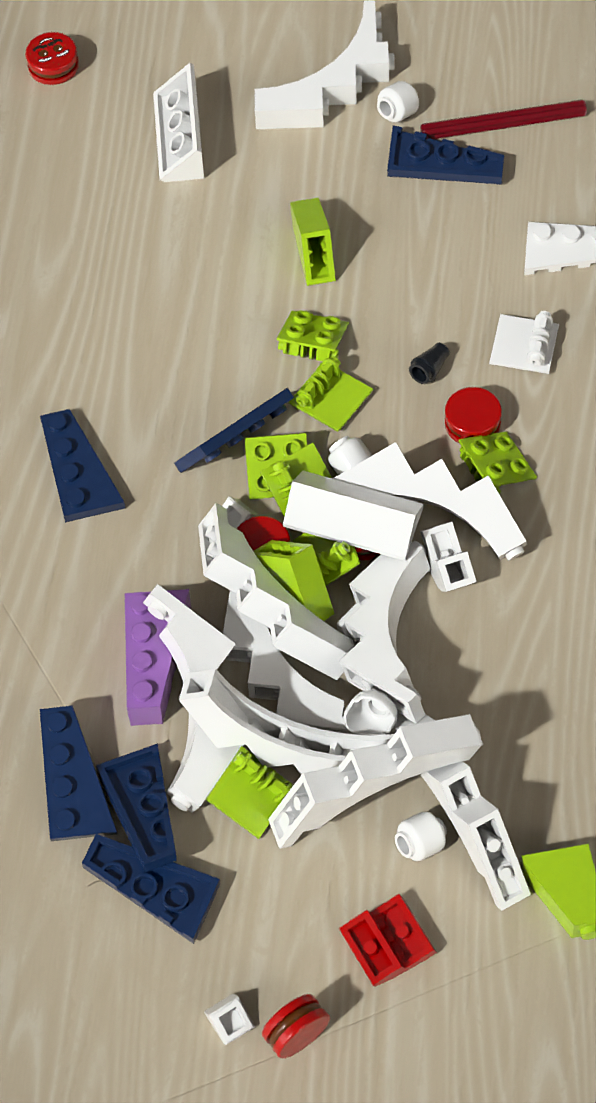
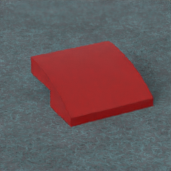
(387, 940)

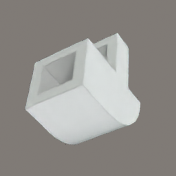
(447, 562)

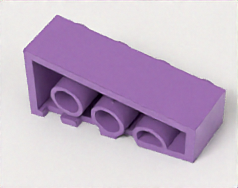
(148, 660)

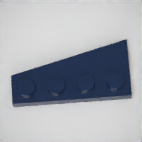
(436, 160)
(232, 434)
(78, 472)
(72, 785)
(140, 801)
(169, 893)

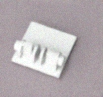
(525, 342)

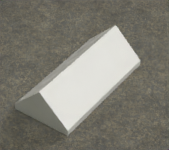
(178, 128)
(352, 514)

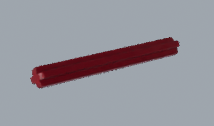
(504, 119)

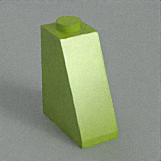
(313, 241)
(299, 574)
(566, 886)

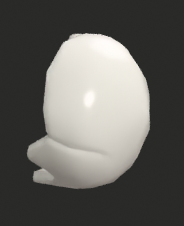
(371, 714)

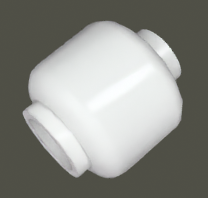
(398, 101)
(347, 453)
(420, 836)

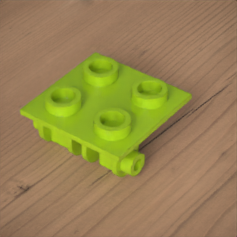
(312, 332)
(331, 395)
(264, 452)
(495, 457)
(282, 473)
(332, 556)
(249, 792)

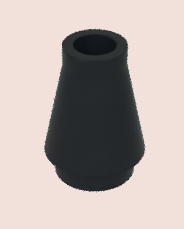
(428, 364)

